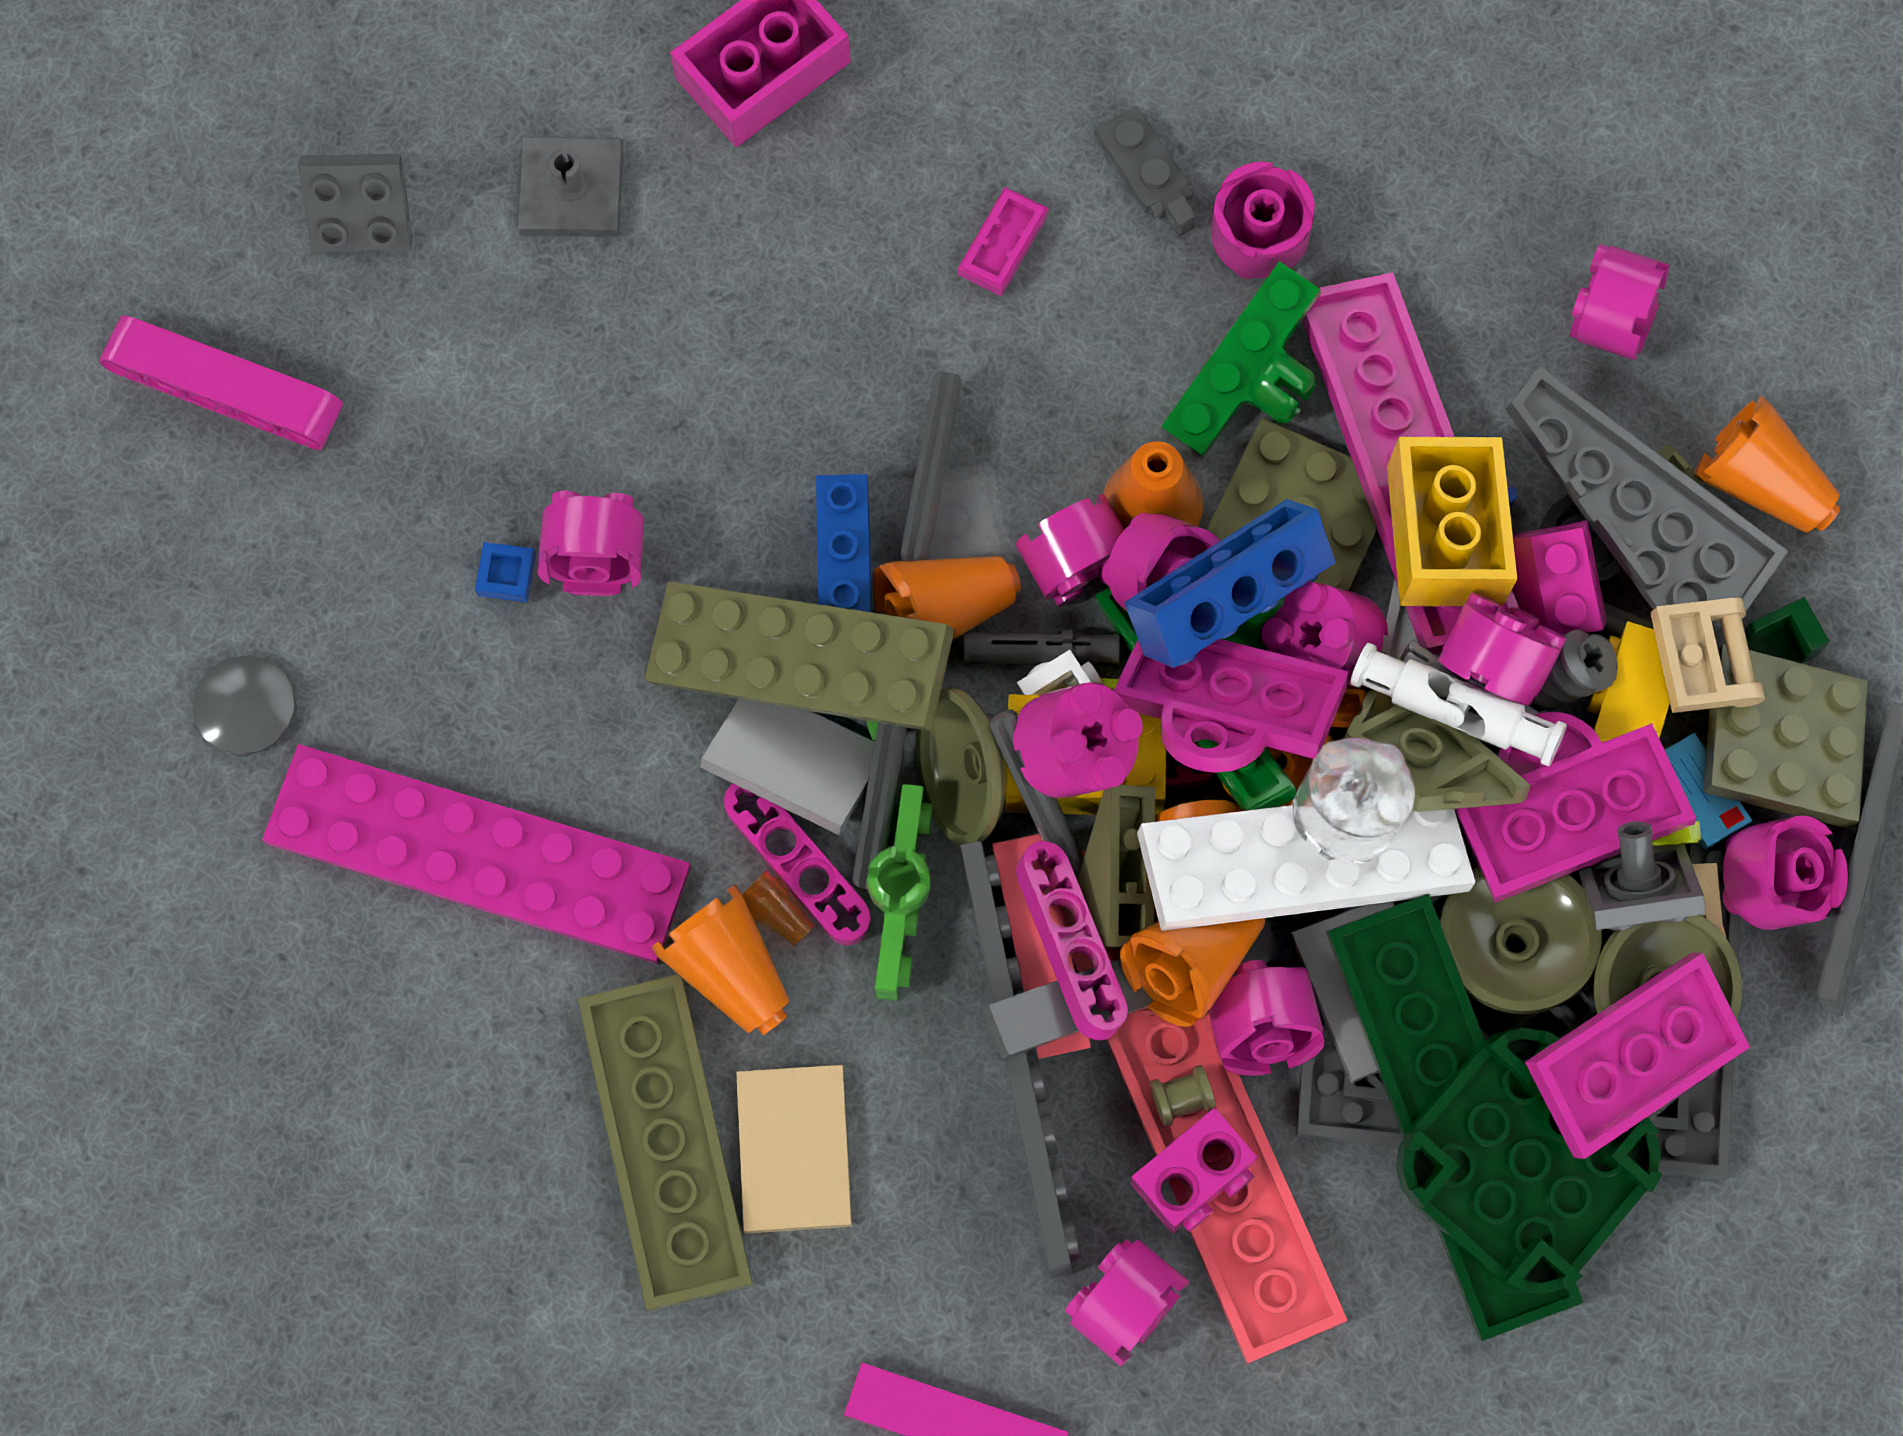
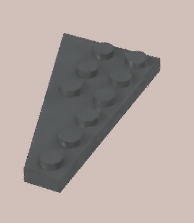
(1650, 515)

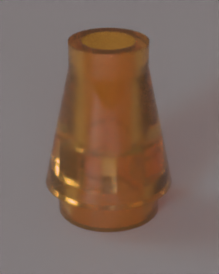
(777, 908)

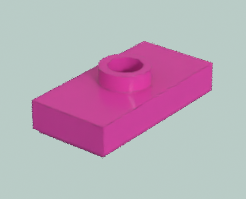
(1003, 241)

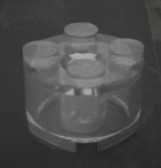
(1354, 799)

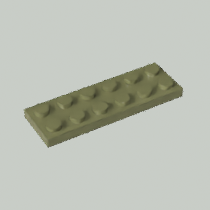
(800, 655)
(664, 1143)

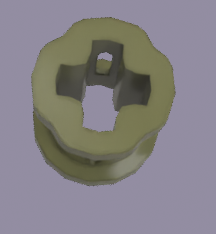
(1182, 1095)

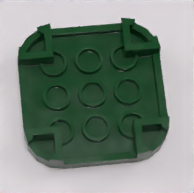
(1502, 1179)

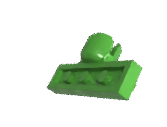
(899, 887)

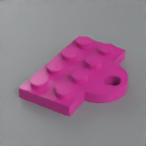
(1238, 700)
(1574, 807)

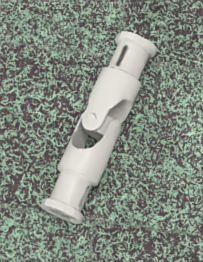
(1420, 690)

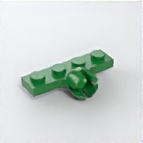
(1250, 365)

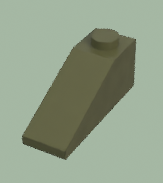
(1114, 867)

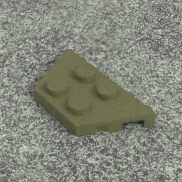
(1444, 762)

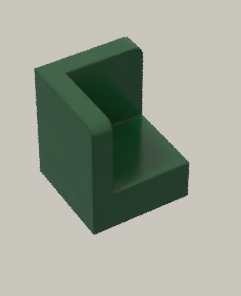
(1788, 633)

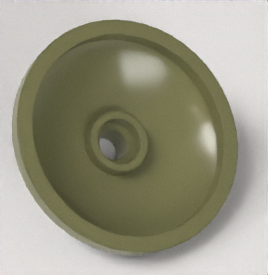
(961, 768)
(1556, 939)
(1649, 948)

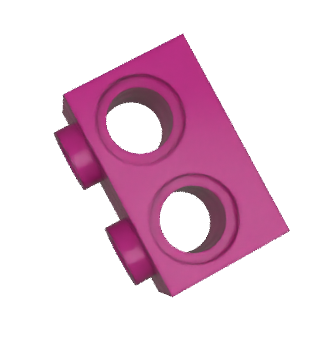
(1185, 1162)

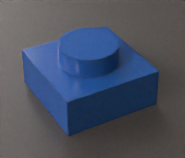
(505, 572)

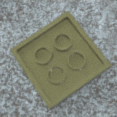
(1295, 468)
(1796, 747)

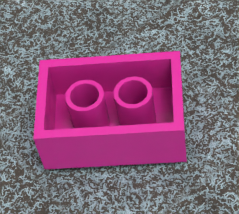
(759, 62)

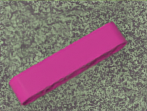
(221, 381)

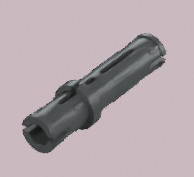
(1040, 648)

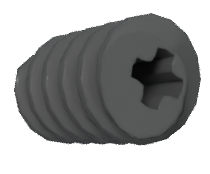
(1581, 669)

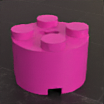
(1284, 224)
(1619, 301)
(591, 543)
(1071, 548)
(1150, 551)
(1325, 627)
(1501, 649)
(1077, 740)
(1783, 873)
(1266, 1019)
(1126, 1300)

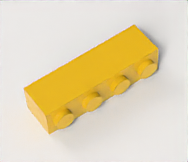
(1639, 689)

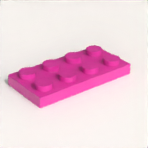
(1637, 1055)

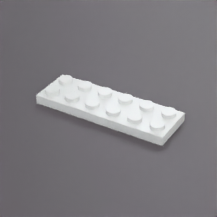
(1263, 868)

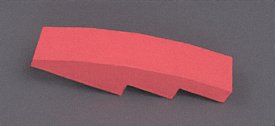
(1029, 949)

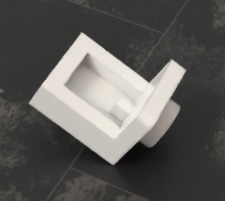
(1058, 674)

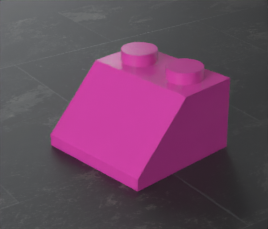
(1559, 578)

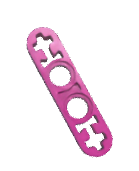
(794, 864)
(1063, 941)

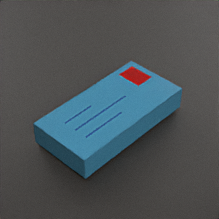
(1717, 815)

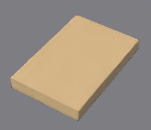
(793, 1149)

